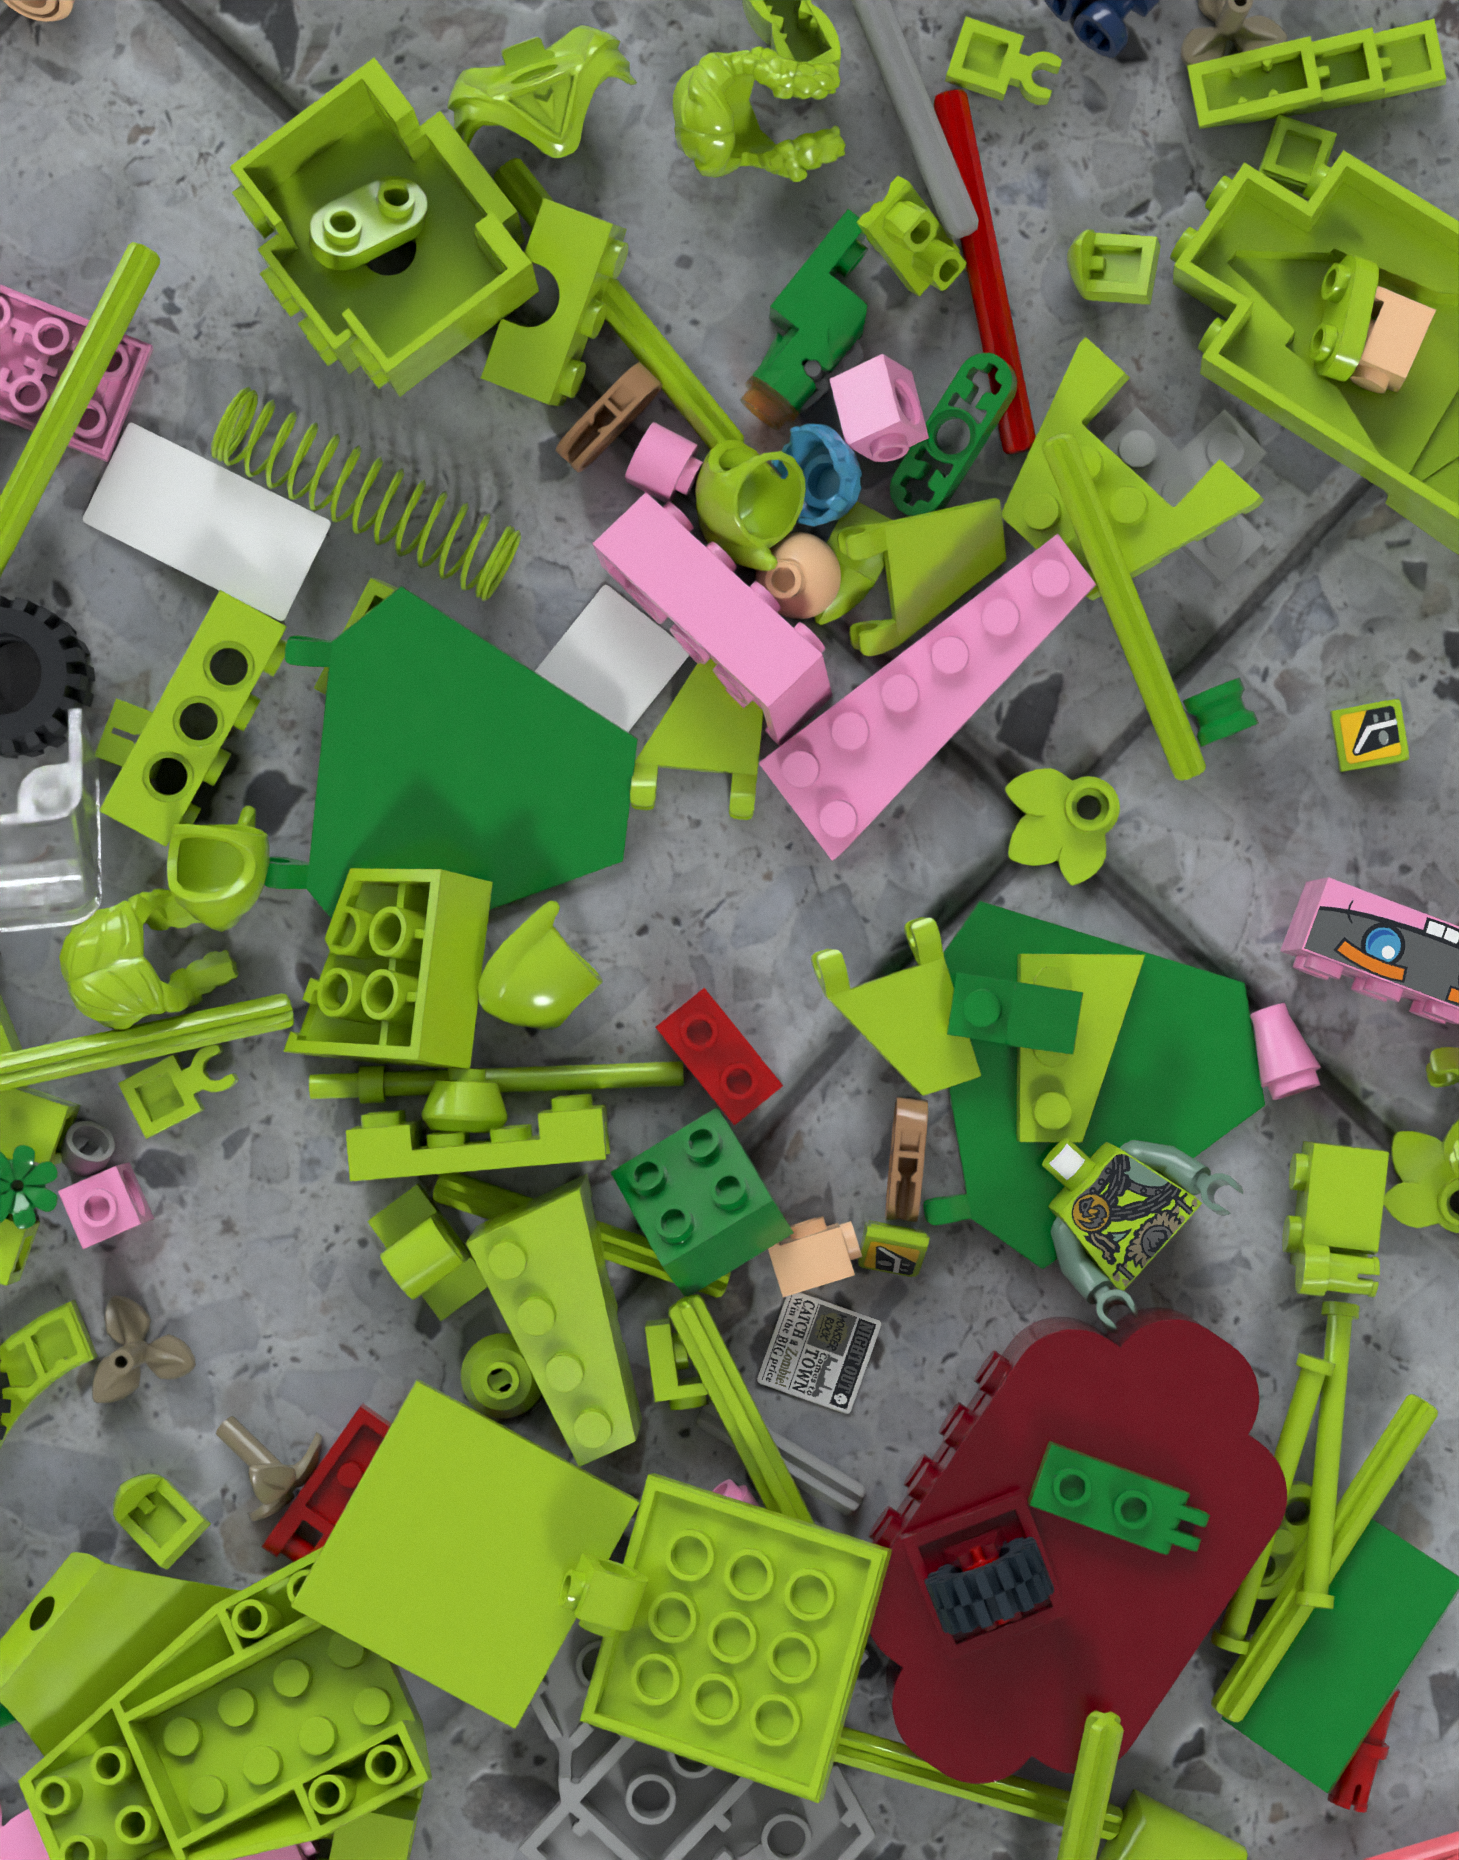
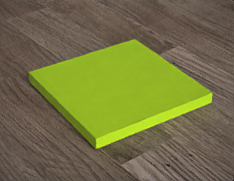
(462, 1553)
(739, 1637)

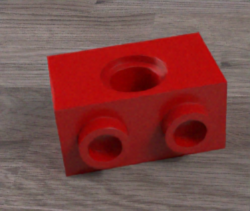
(719, 1056)

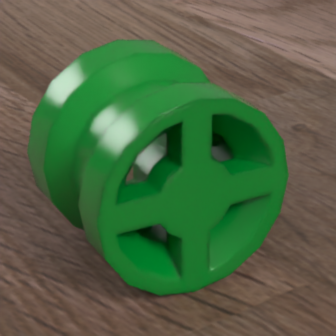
(1220, 712)

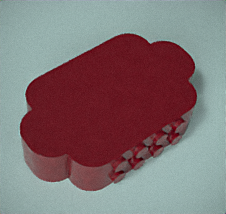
(1147, 1399)

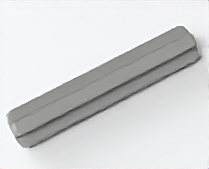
(806, 1469)

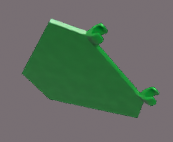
(454, 762)
(1174, 1078)

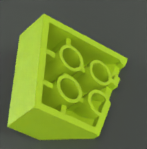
(399, 970)

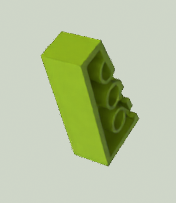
(562, 1312)

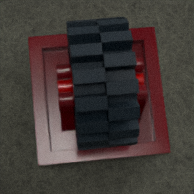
(984, 1575)

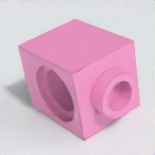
(879, 409)
(105, 1205)

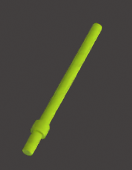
(374, 1084)

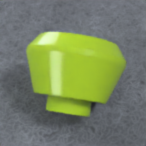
(465, 1103)
(483, 1387)

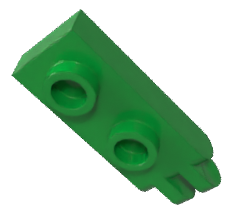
(1114, 1500)

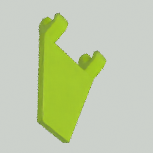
(927, 565)
(705, 734)
(905, 1012)

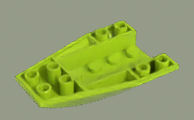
(233, 1741)

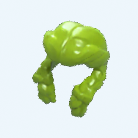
(721, 129)
(114, 979)

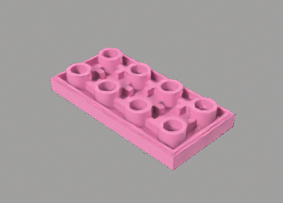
(33, 356)

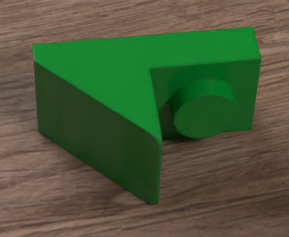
(1015, 1013)

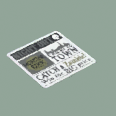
(819, 1352)

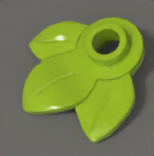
(1054, 828)
(1426, 1180)

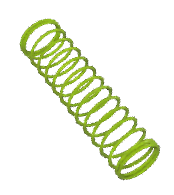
(227, 440)

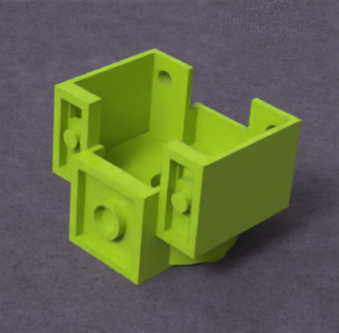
(465, 258)

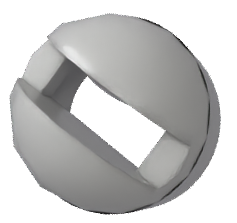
(78, 1138)

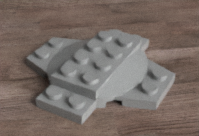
(657, 1805)

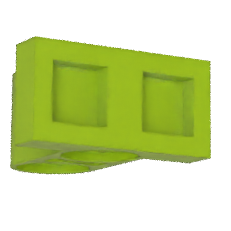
(426, 1253)

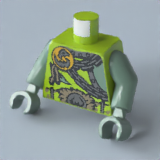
(1122, 1213)

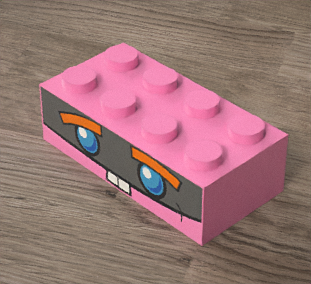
(1379, 945)

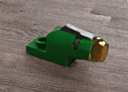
(821, 330)

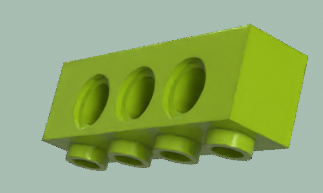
(225, 626)

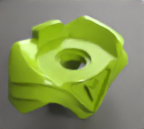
(539, 89)

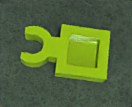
(990, 60)
(168, 1091)

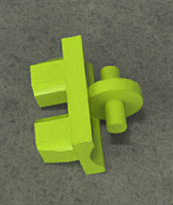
(911, 239)

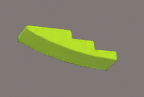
(1316, 75)

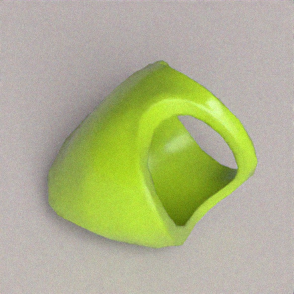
(747, 503)
(218, 869)
(536, 975)

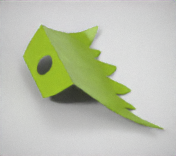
(95, 1639)

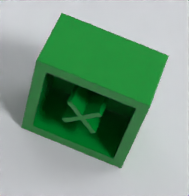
(701, 1203)

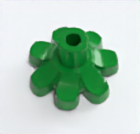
(34, 1192)

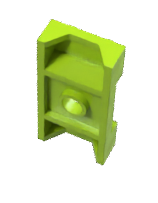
(394, 1147)

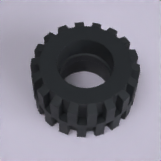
(62, 678)

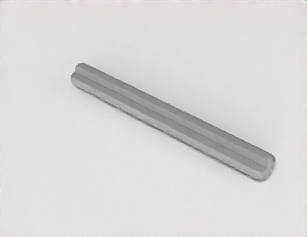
(917, 117)

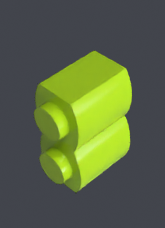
(795, 30)

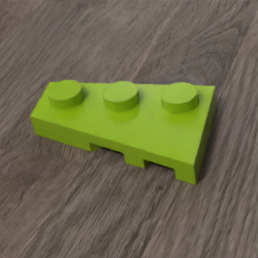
(1059, 1088)

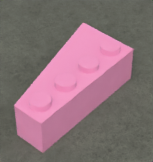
(717, 614)

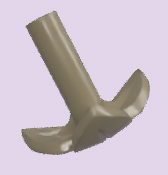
(1230, 24)
(120, 1372)
(269, 1478)

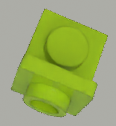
(666, 1358)

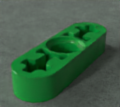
(962, 387)

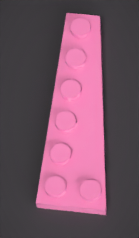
(893, 724)

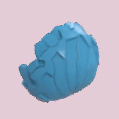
(829, 473)

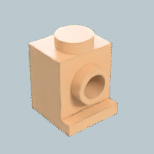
(1391, 341)
(814, 1255)

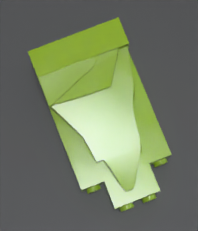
(1264, 270)

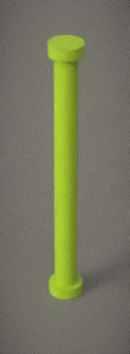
(1287, 1453)
(1327, 1456)

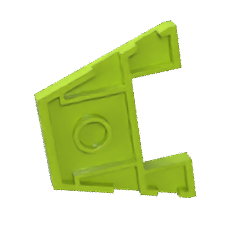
(1139, 517)

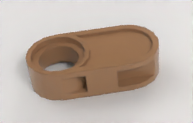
(609, 417)
(906, 1159)

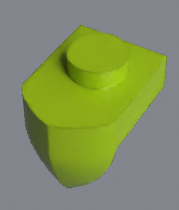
(1114, 266)
(158, 1517)

